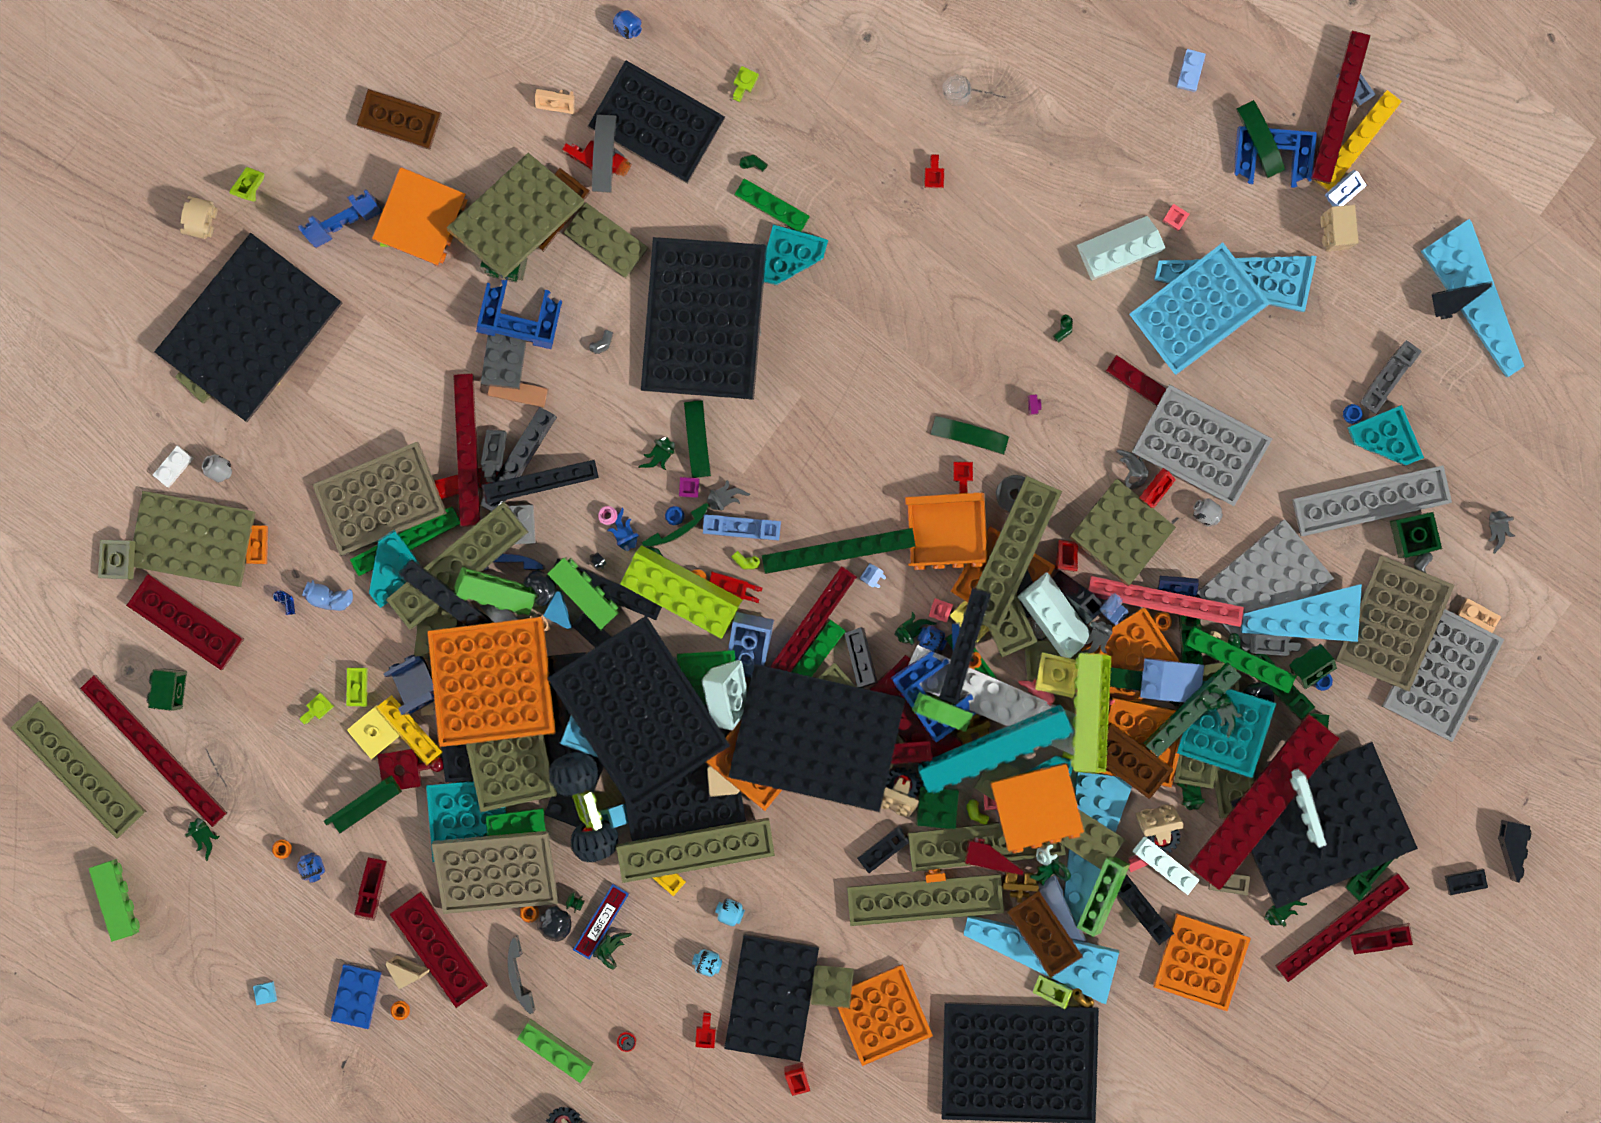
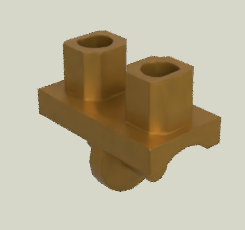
(976, 724)
(1011, 884)

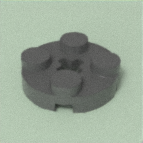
(1005, 487)

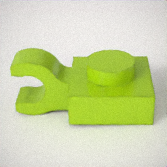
(744, 81)
(318, 707)

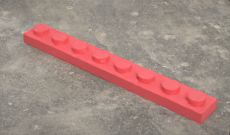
(1168, 601)

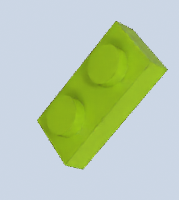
(356, 687)

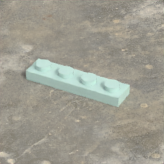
(1306, 803)
(1165, 865)

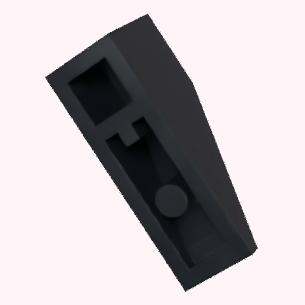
(1453, 300)

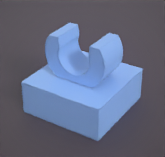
(872, 575)

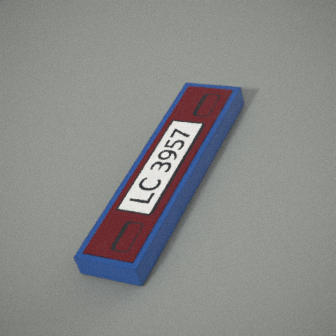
(601, 921)

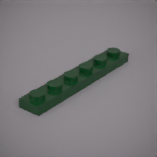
(1192, 709)

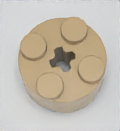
(198, 217)

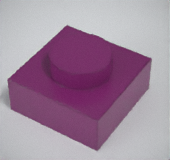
(1034, 404)
(689, 487)

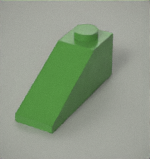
(942, 712)

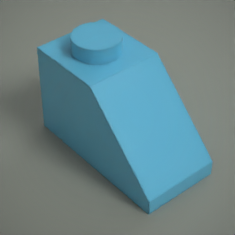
(615, 815)

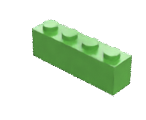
(494, 591)
(583, 592)
(1103, 896)
(114, 900)
(555, 1051)

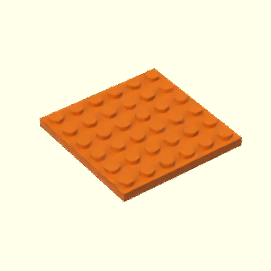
(491, 682)

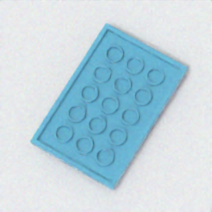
(1199, 308)

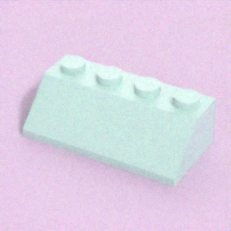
(1120, 247)
(1055, 616)

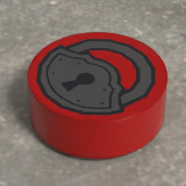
(626, 1041)

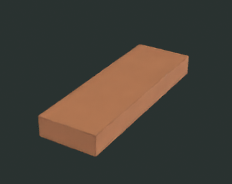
(527, 394)

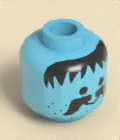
(729, 912)
(707, 962)

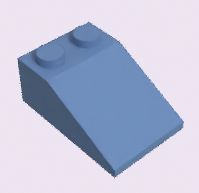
(750, 640)
(1170, 680)

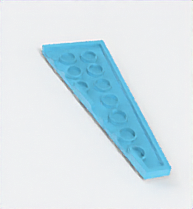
(1461, 263)
(1280, 279)
(1104, 800)
(1090, 973)

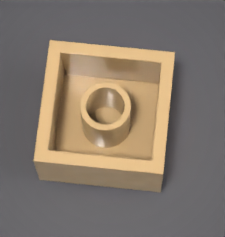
(1339, 228)

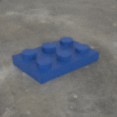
(356, 996)

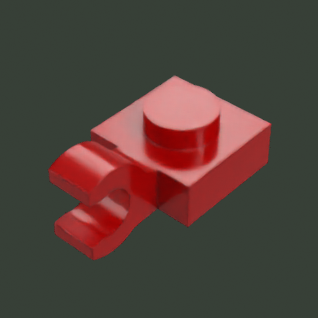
(934, 176)
(963, 473)
(705, 1035)

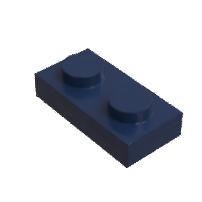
(1179, 585)

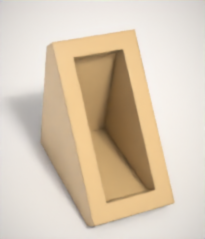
(718, 784)
(405, 971)

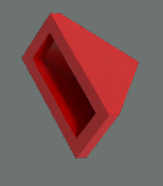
(1067, 556)
(797, 1078)

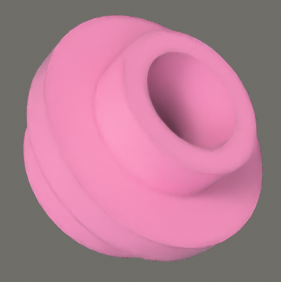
(604, 511)

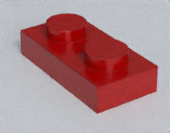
(1157, 488)

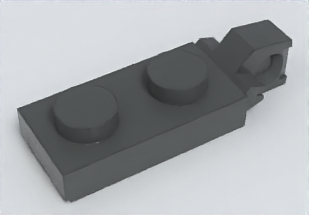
(493, 453)
(1272, 645)

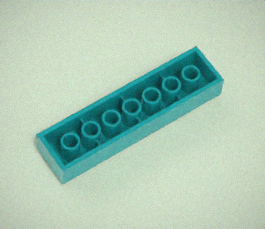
(995, 748)

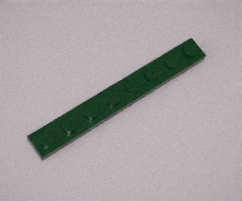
(838, 550)

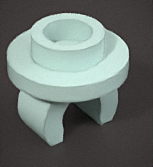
(1044, 856)

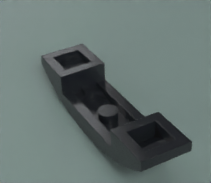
(1144, 911)

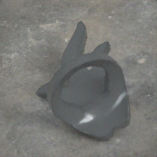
(1136, 468)
(722, 497)
(1499, 526)
(1099, 636)

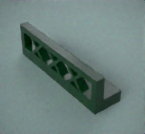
(364, 804)

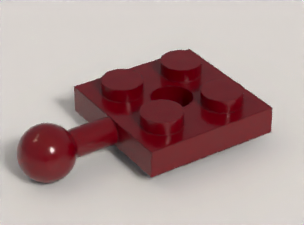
(412, 768)

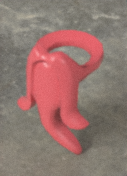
(1046, 696)

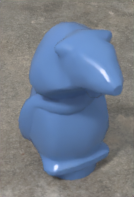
(324, 598)

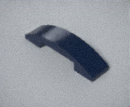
(529, 564)

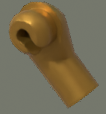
(1079, 997)

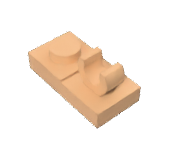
(554, 101)
(1479, 615)

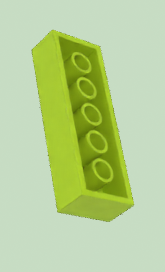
(681, 591)
(1091, 713)

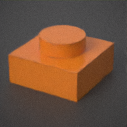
(935, 875)

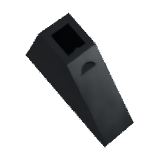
(1080, 598)
(1513, 843)

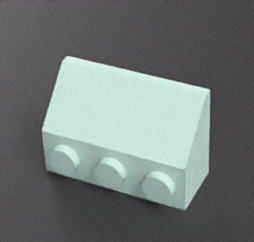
(726, 694)

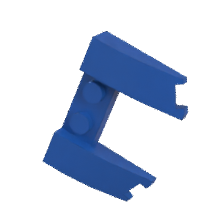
(1300, 142)
(318, 232)
(493, 322)
(908, 684)

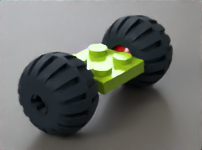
(574, 776)

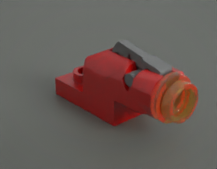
(620, 163)

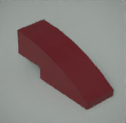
(370, 889)
(1382, 939)

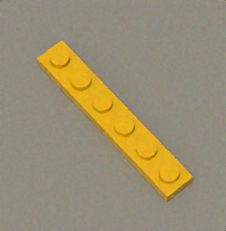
(1363, 135)

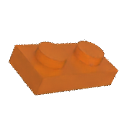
(258, 545)

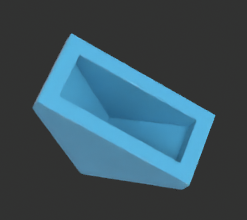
(558, 611)

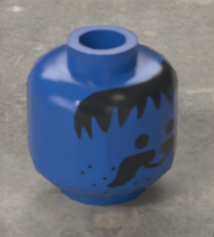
(627, 24)
(932, 639)
(311, 867)

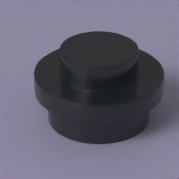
(597, 561)

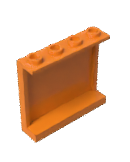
(418, 216)
(948, 530)
(1037, 807)

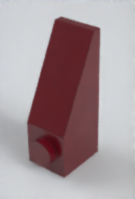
(984, 855)

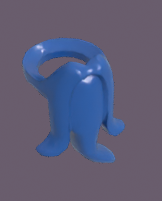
(625, 536)

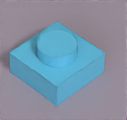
(265, 993)

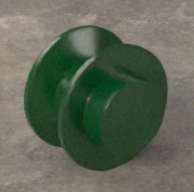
(574, 902)

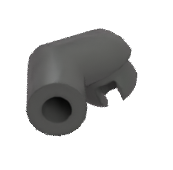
(602, 345)
(1422, 561)

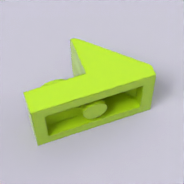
(247, 184)
(1052, 991)

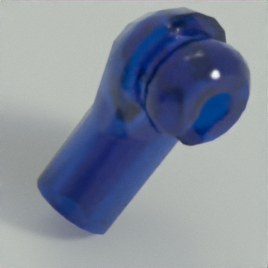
(285, 599)

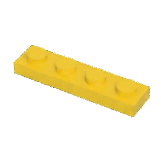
(409, 730)

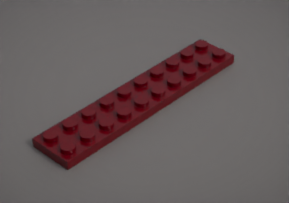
(1262, 802)

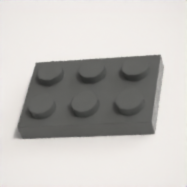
(503, 361)

